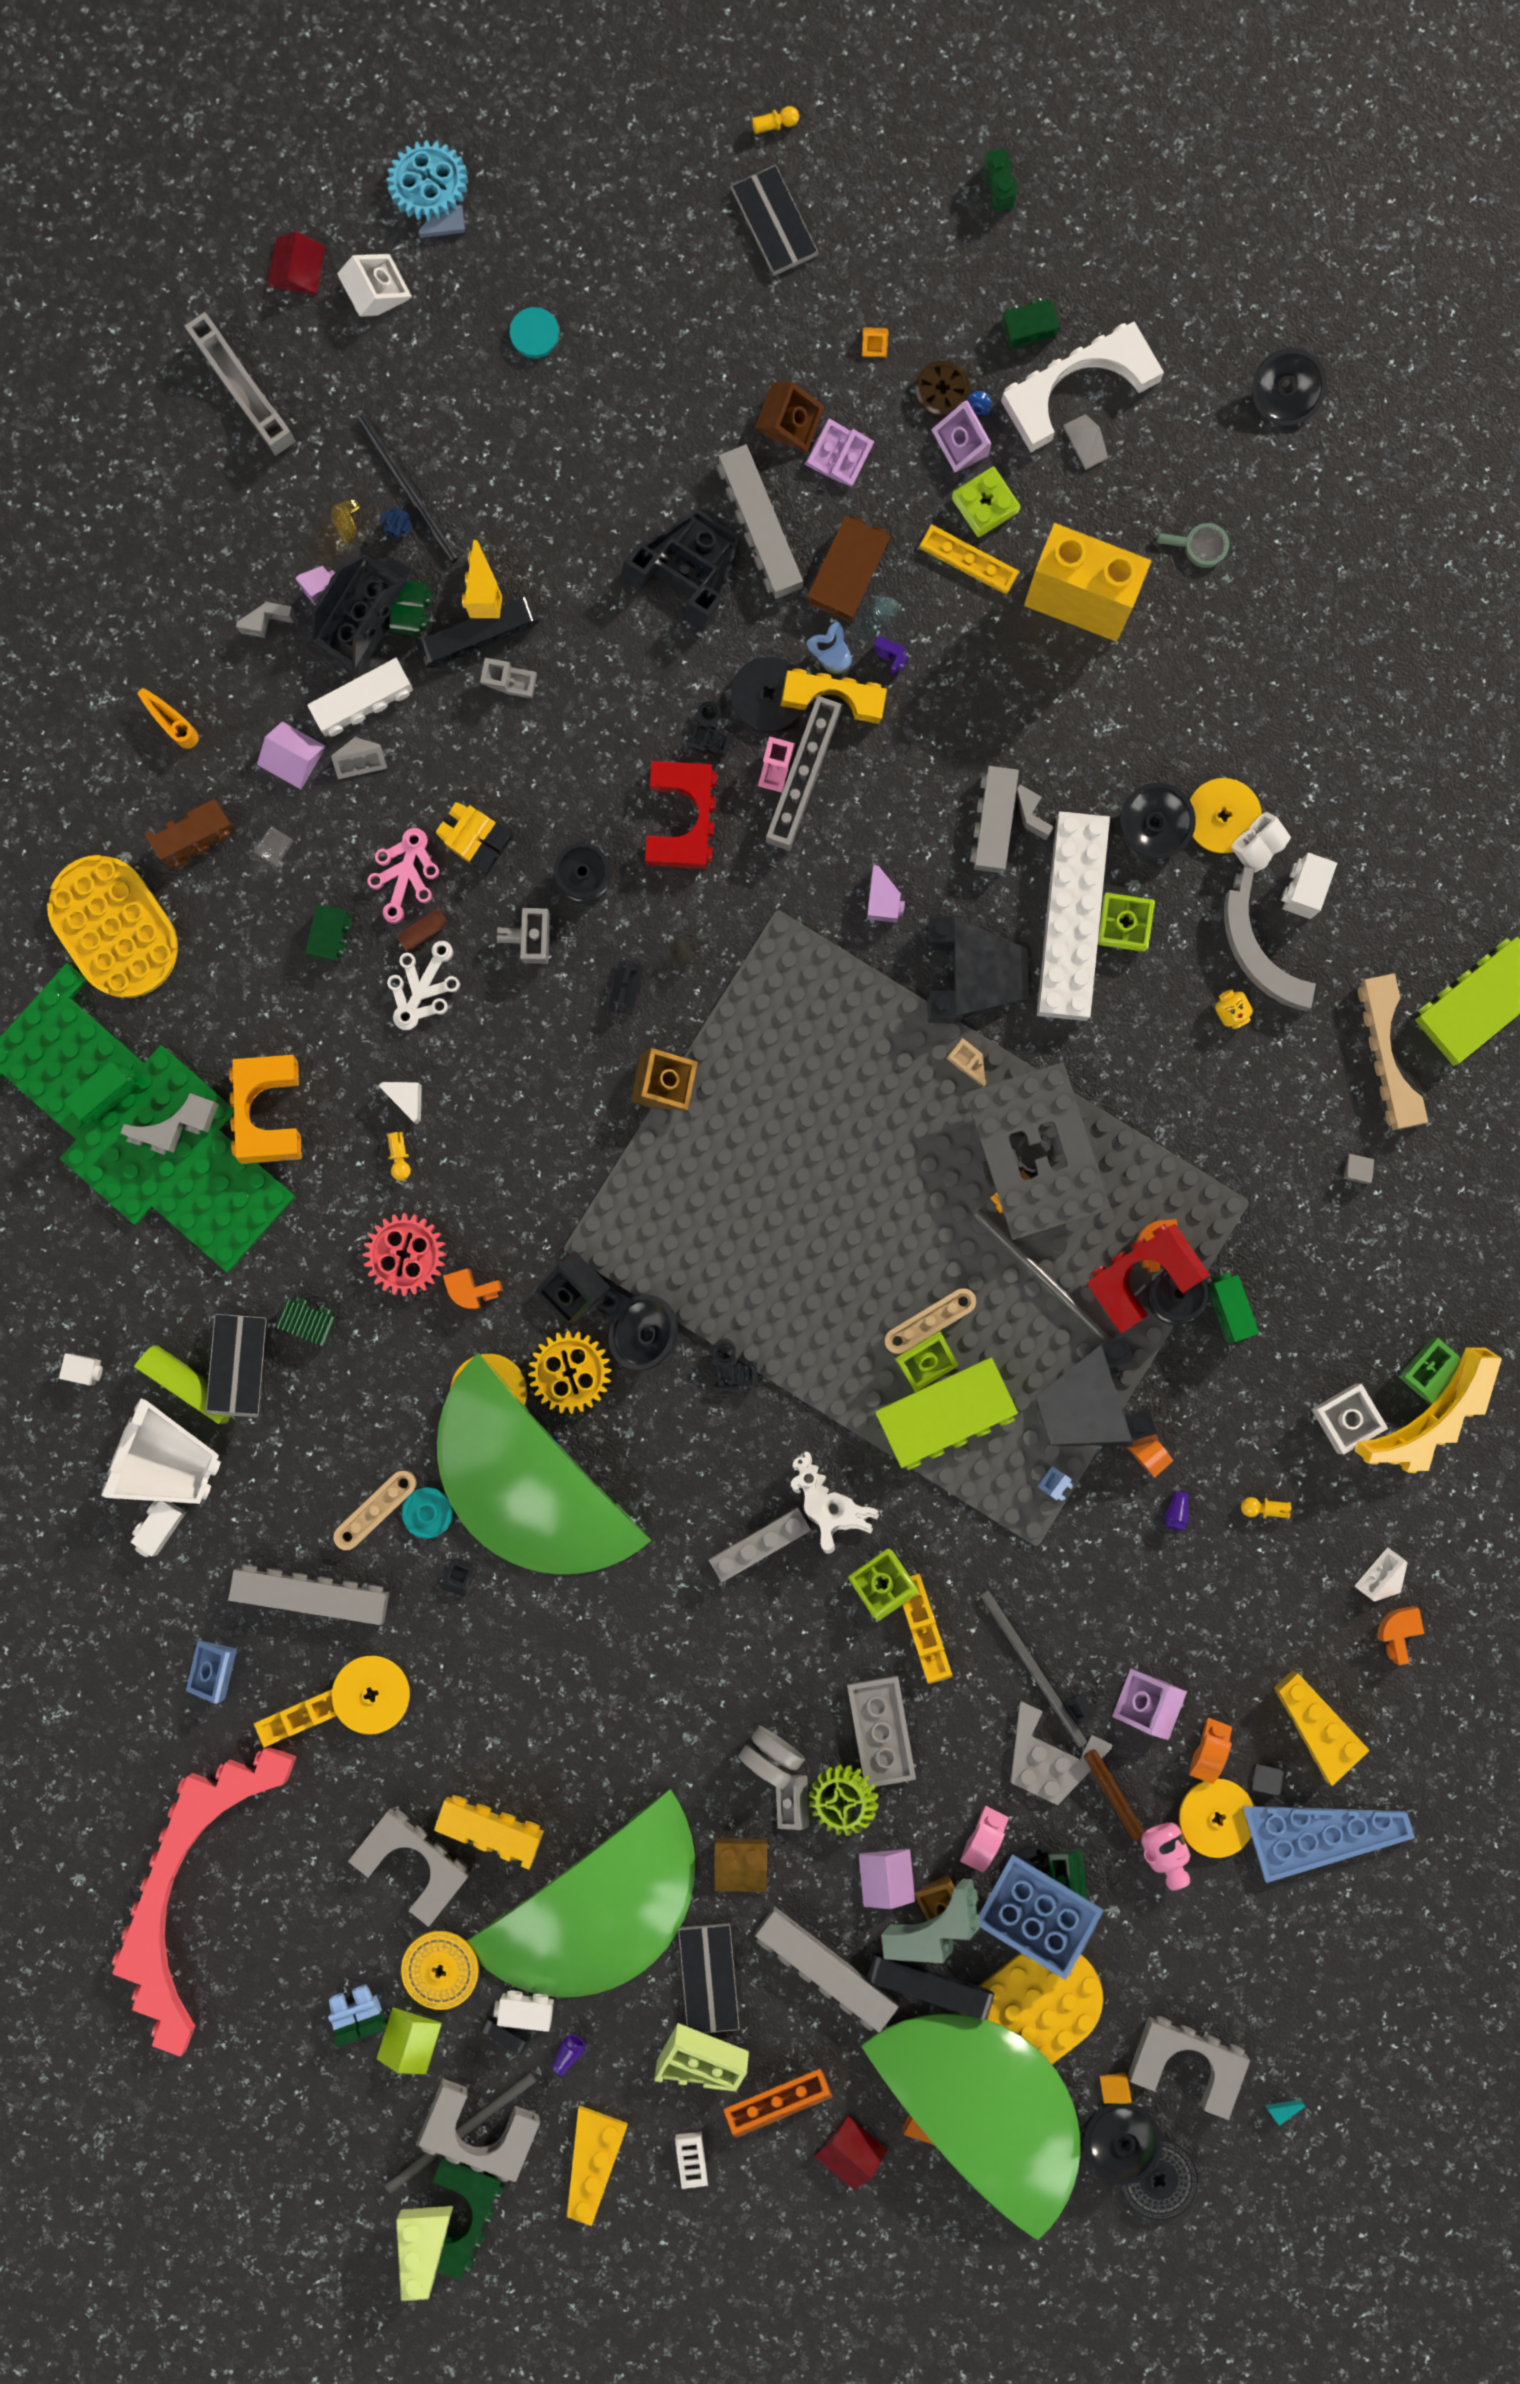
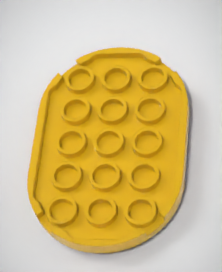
(112, 926)
(1045, 2007)

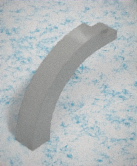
(1251, 958)

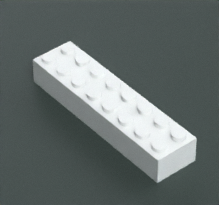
(1073, 916)

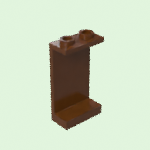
(848, 568)

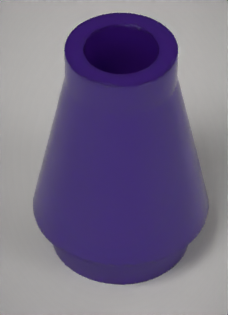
(1177, 1514)
(569, 2052)

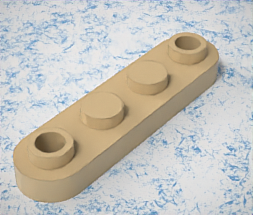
(930, 1321)
(374, 1510)

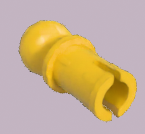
(788, 117)
(400, 1170)
(1252, 1507)

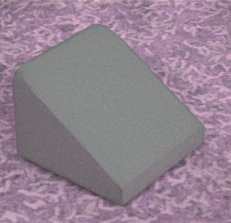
(1359, 1169)

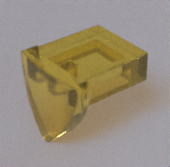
(341, 517)

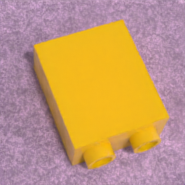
(1086, 582)

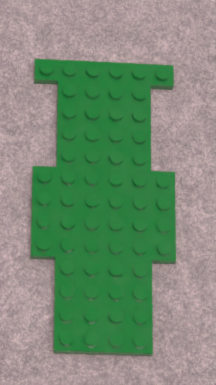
(195, 1188)

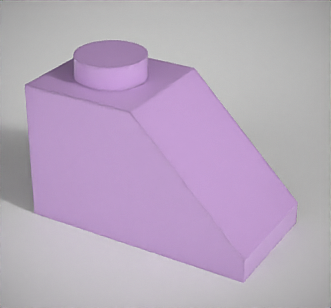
(314, 582)
(884, 898)

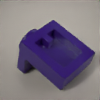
(889, 650)

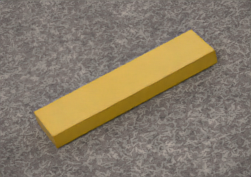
(969, 559)

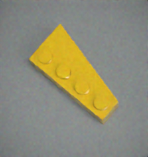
(1324, 1733)
(489, 1830)

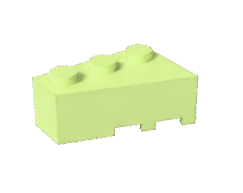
(701, 2059)
(420, 2246)

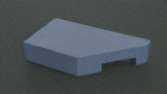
(445, 225)

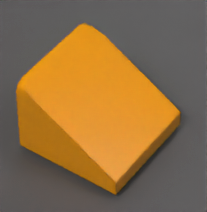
(875, 342)
(1115, 2088)

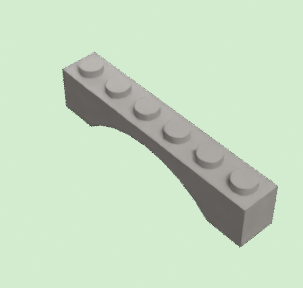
(240, 383)

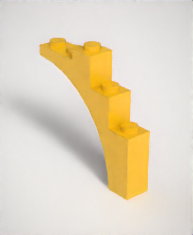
(1442, 1421)

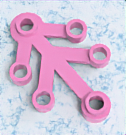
(404, 871)

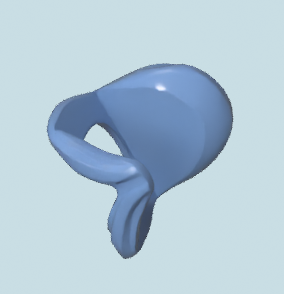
(836, 658)

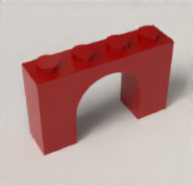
(696, 783)
(1166, 1248)

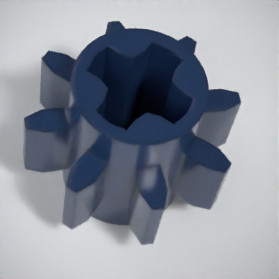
(395, 523)

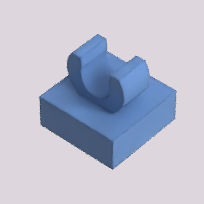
(1055, 1483)

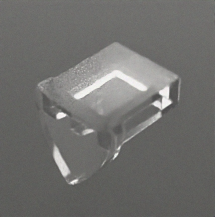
(273, 846)

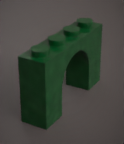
(480, 2192)

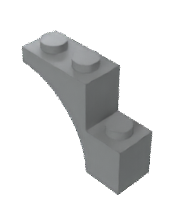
(195, 1113)

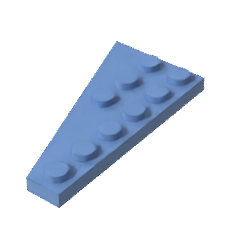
(1307, 1838)

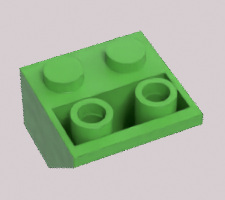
(1431, 1370)

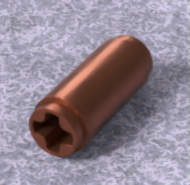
(422, 929)

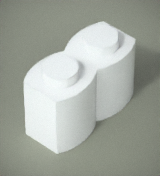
(1261, 842)

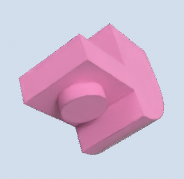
(776, 764)
(985, 1840)

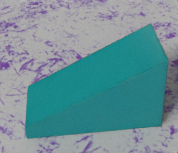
(1283, 2111)

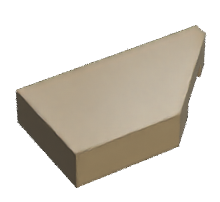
(969, 1061)

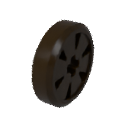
(952, 378)

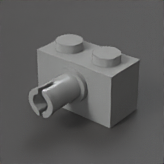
(532, 935)

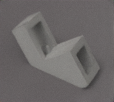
(257, 621)
(506, 679)
(1027, 804)

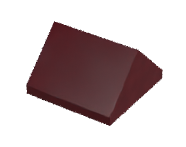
(296, 264)
(851, 2153)

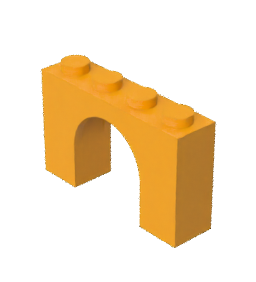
(249, 1079)

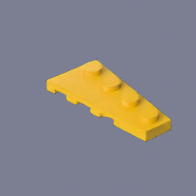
(595, 2152)

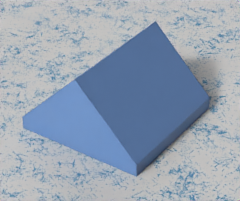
(211, 1671)

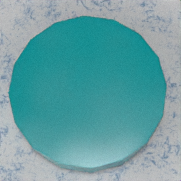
(534, 332)
(427, 1512)

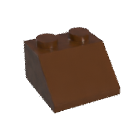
(789, 415)

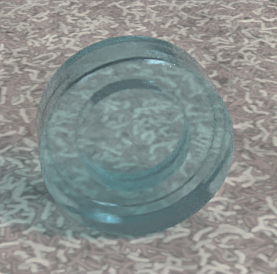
(886, 606)

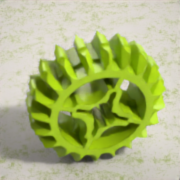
(844, 1819)

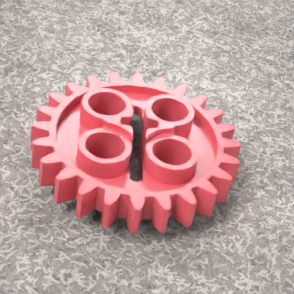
(382, 1248)

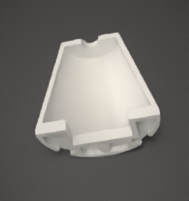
(159, 1461)

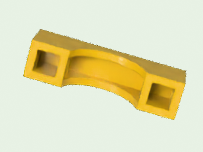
(864, 700)

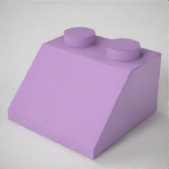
(1149, 1704)

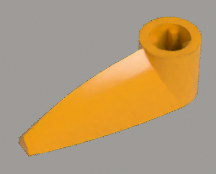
(170, 720)

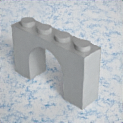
(445, 1872)
(1163, 2040)
(501, 2158)

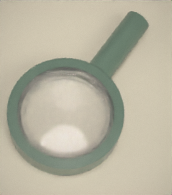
(1204, 546)

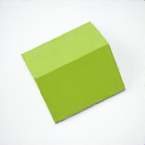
(926, 1361)
(408, 2042)

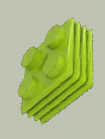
(984, 517)
(1139, 913)
(867, 1581)

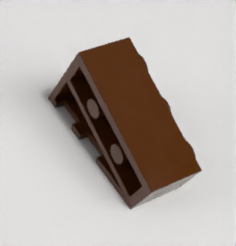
(191, 835)

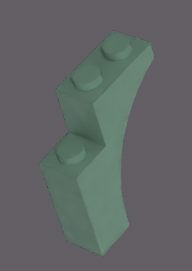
(934, 1938)

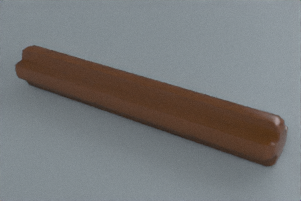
(1114, 1794)

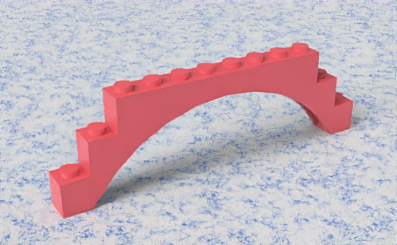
(144, 1949)

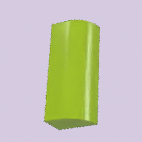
(178, 1379)

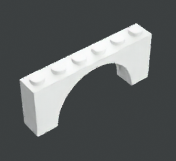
(1121, 352)

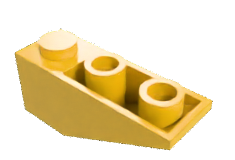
(482, 591)

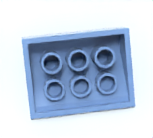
(1039, 1917)

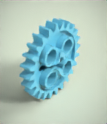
(427, 180)

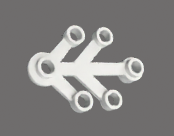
(422, 988)

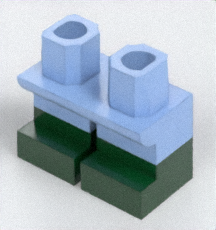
(356, 2019)

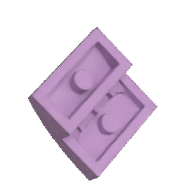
(839, 452)

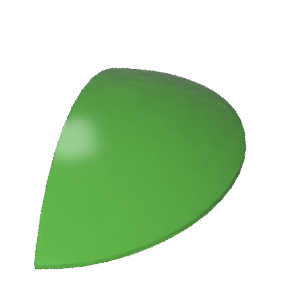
(521, 1487)
(602, 1914)
(988, 2109)

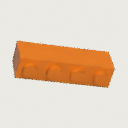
(777, 2103)

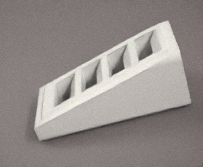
(685, 2140)

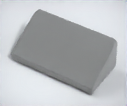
(793, 1804)

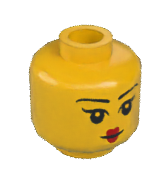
(1233, 1009)

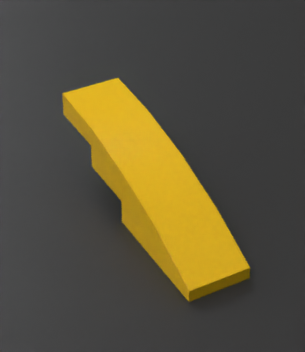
(926, 1635)
(295, 1718)

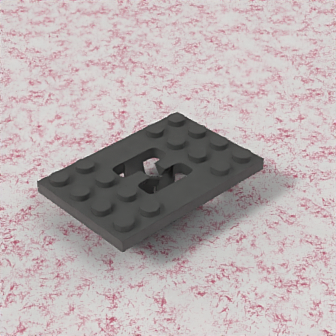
(1023, 1106)

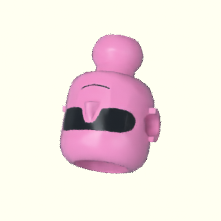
(1167, 1853)

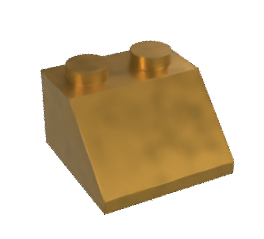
(664, 1080)
(740, 1864)

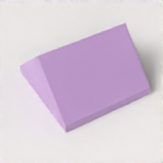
(962, 437)
(290, 754)
(886, 1878)

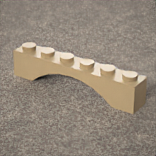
(1403, 1103)

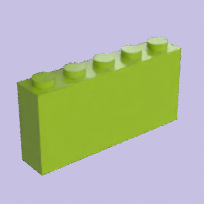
(1476, 1005)
(946, 1413)

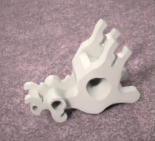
(827, 1510)

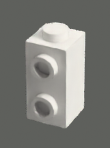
(157, 1528)
(524, 2011)

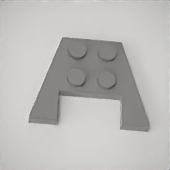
(1043, 1767)

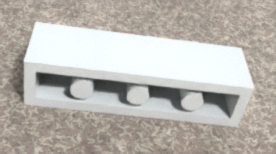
(360, 697)

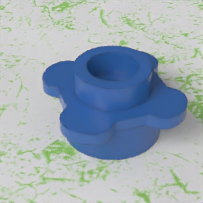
(979, 402)

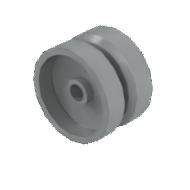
(769, 1760)

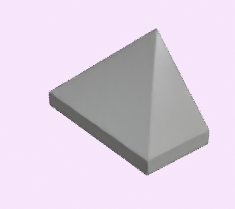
(1087, 441)
(358, 758)

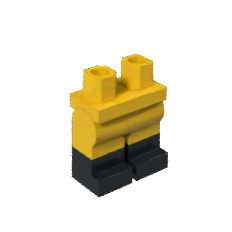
(469, 831)

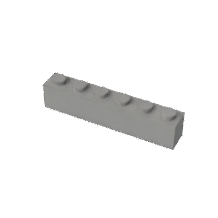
(760, 522)
(803, 773)
(308, 1595)
(826, 1969)

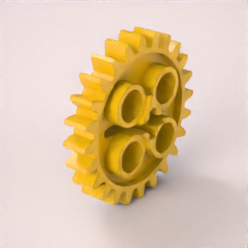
(547, 1379)

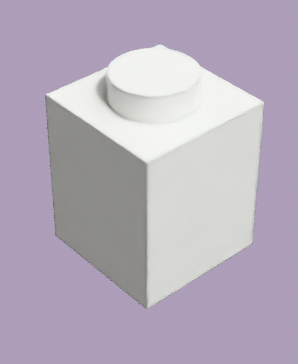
(80, 1369)

